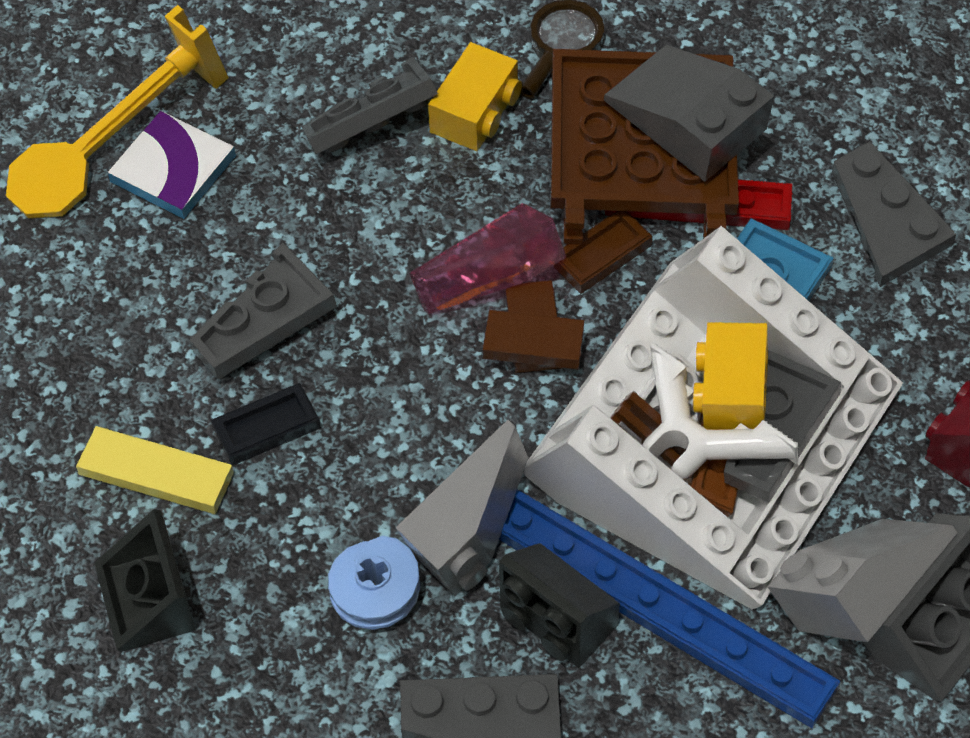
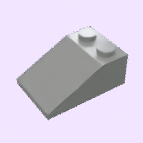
(464, 516)
(858, 577)

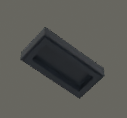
(265, 424)

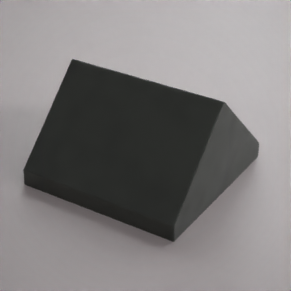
(143, 586)

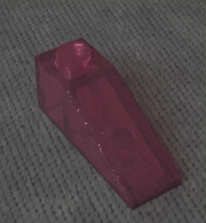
(490, 259)

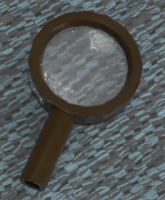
(560, 26)

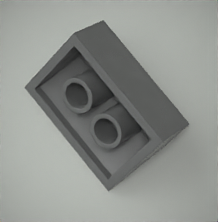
(930, 629)

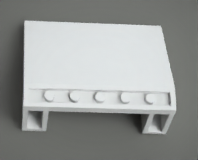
(627, 490)

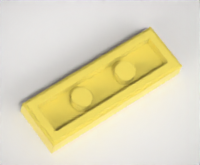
(155, 470)

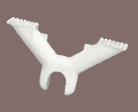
(704, 444)

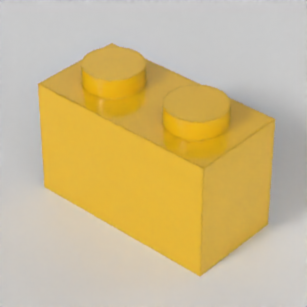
(474, 97)
(734, 375)

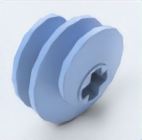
(392, 570)

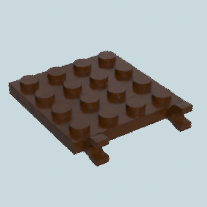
(609, 161)

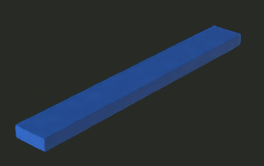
(677, 613)

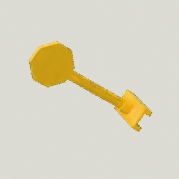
(55, 175)

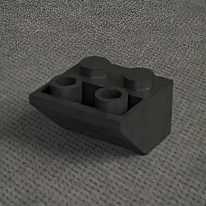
(555, 603)

